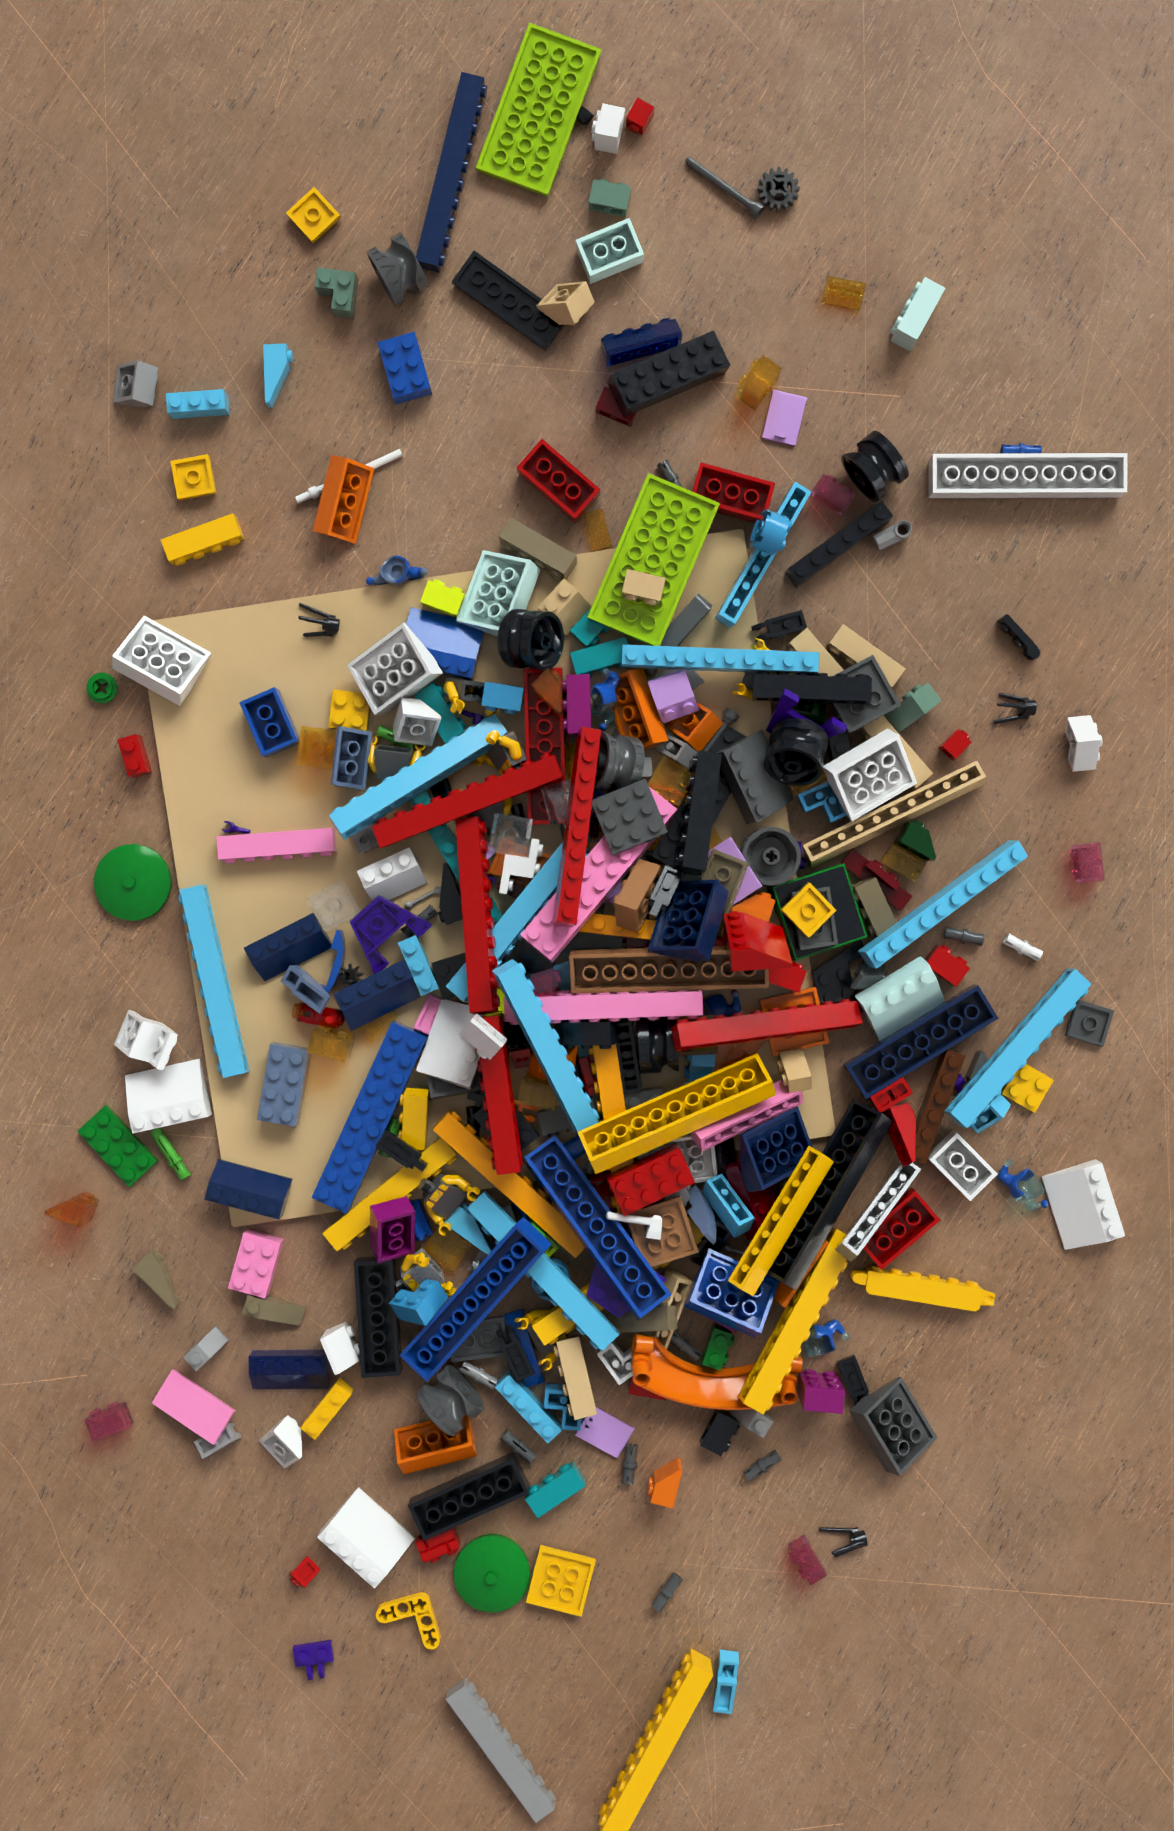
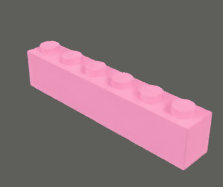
(276, 844)
(747, 1118)

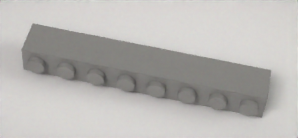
(501, 1750)

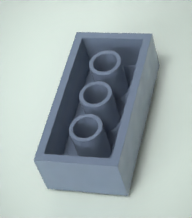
(284, 1084)

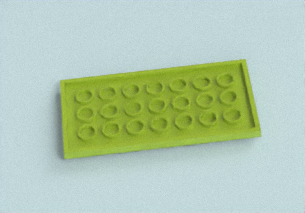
(538, 109)
(657, 540)

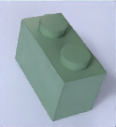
(609, 197)

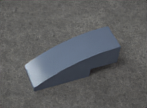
(306, 988)
(702, 1214)

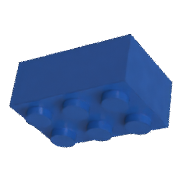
(404, 368)
(270, 722)

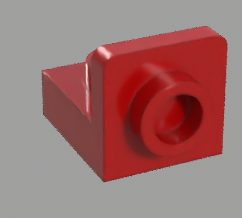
(521, 1057)
(304, 1572)

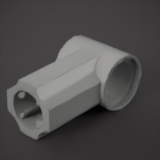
(890, 535)

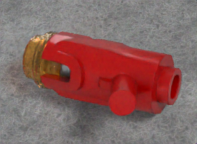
(329, 1017)

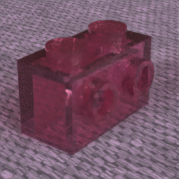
(833, 494)
(1087, 862)
(546, 980)
(108, 1421)
(807, 1559)

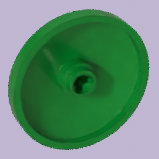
(132, 882)
(491, 1573)

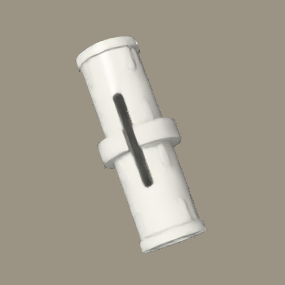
(1022, 947)

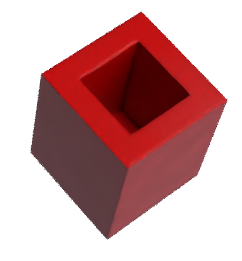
(639, 116)
(955, 744)

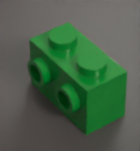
(716, 1347)

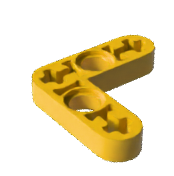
(419, 1612)

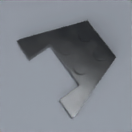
(834, 976)

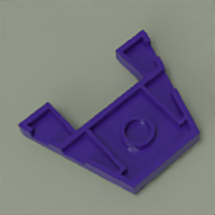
(784, 711)
(378, 922)
(604, 1294)

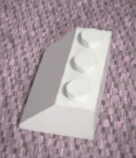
(393, 875)

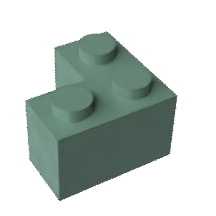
(341, 286)
(914, 705)

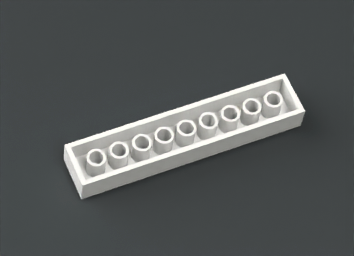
(1027, 475)

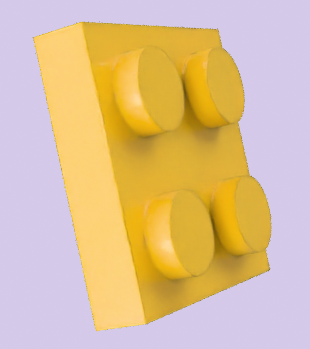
(313, 215)
(193, 477)
(349, 710)
(808, 910)
(1028, 1087)

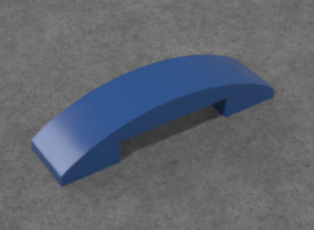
(339, 945)
(527, 1344)

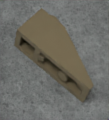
(156, 1275)
(274, 1309)

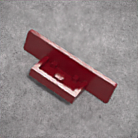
(888, 881)

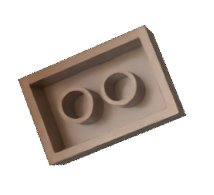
(635, 893)

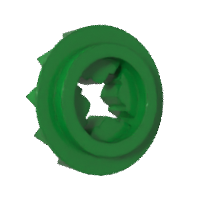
(92, 687)

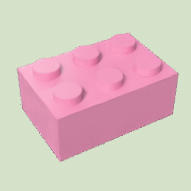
(256, 1263)

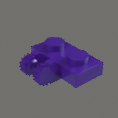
(313, 1653)

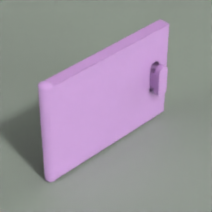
(784, 417)
(605, 1432)

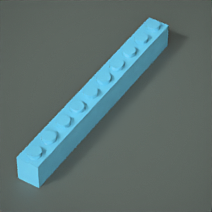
(719, 659)
(415, 779)
(943, 903)
(517, 918)
(214, 981)
(545, 1045)
(1017, 1048)
(549, 1277)

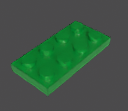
(117, 1145)

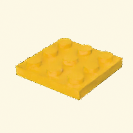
(560, 1580)

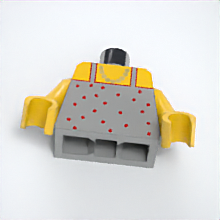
(421, 1266)

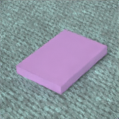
(750, 882)

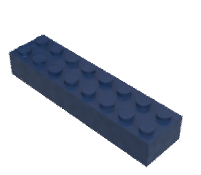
(920, 1041)

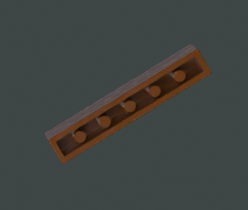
(936, 1102)

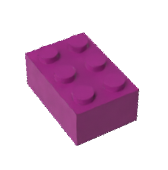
(577, 703)
(392, 1229)
(820, 1391)

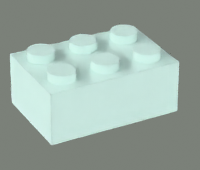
(609, 251)
(916, 313)

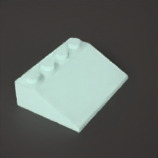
(495, 589)
(900, 998)

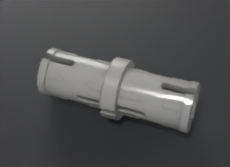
(478, 1375)

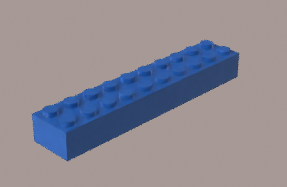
(370, 1116)
(602, 1238)
(475, 1299)

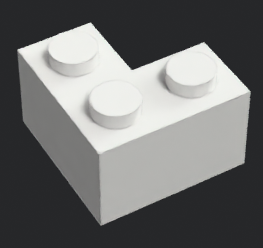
(608, 128)
(1083, 742)
(616, 1361)

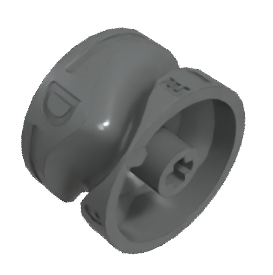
(398, 269)
(619, 761)
(784, 852)
(450, 1400)

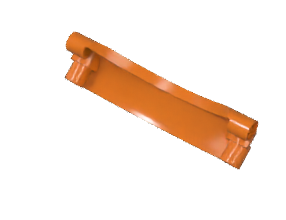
(696, 1385)

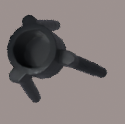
(329, 623)
(1024, 706)
(857, 1539)

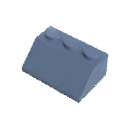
(351, 758)

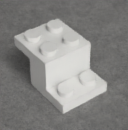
(520, 867)
(146, 1040)

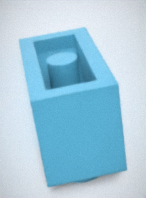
(996, 1111)

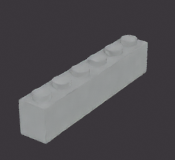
(877, 1211)

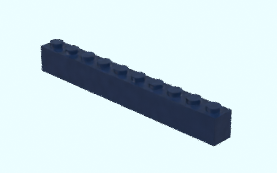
(450, 171)

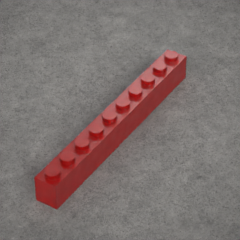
(468, 801)
(576, 827)
(477, 915)
(765, 1025)

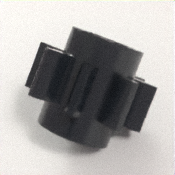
(345, 976)

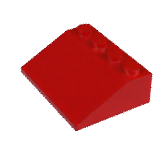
(754, 943)

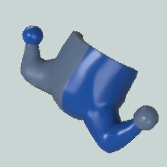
(396, 572)
(719, 1005)

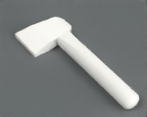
(654, 1223)

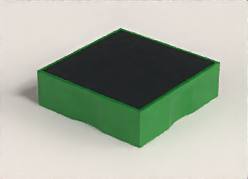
(847, 914)

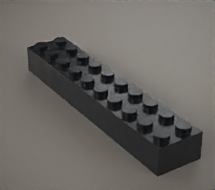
(851, 1150)

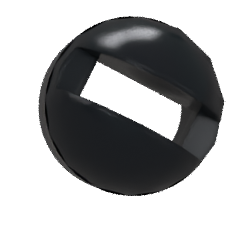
(584, 116)

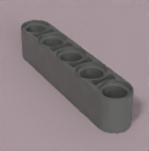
(684, 624)

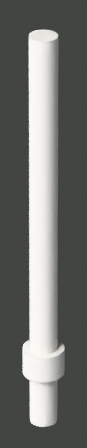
(315, 492)

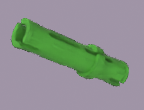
(170, 1154)

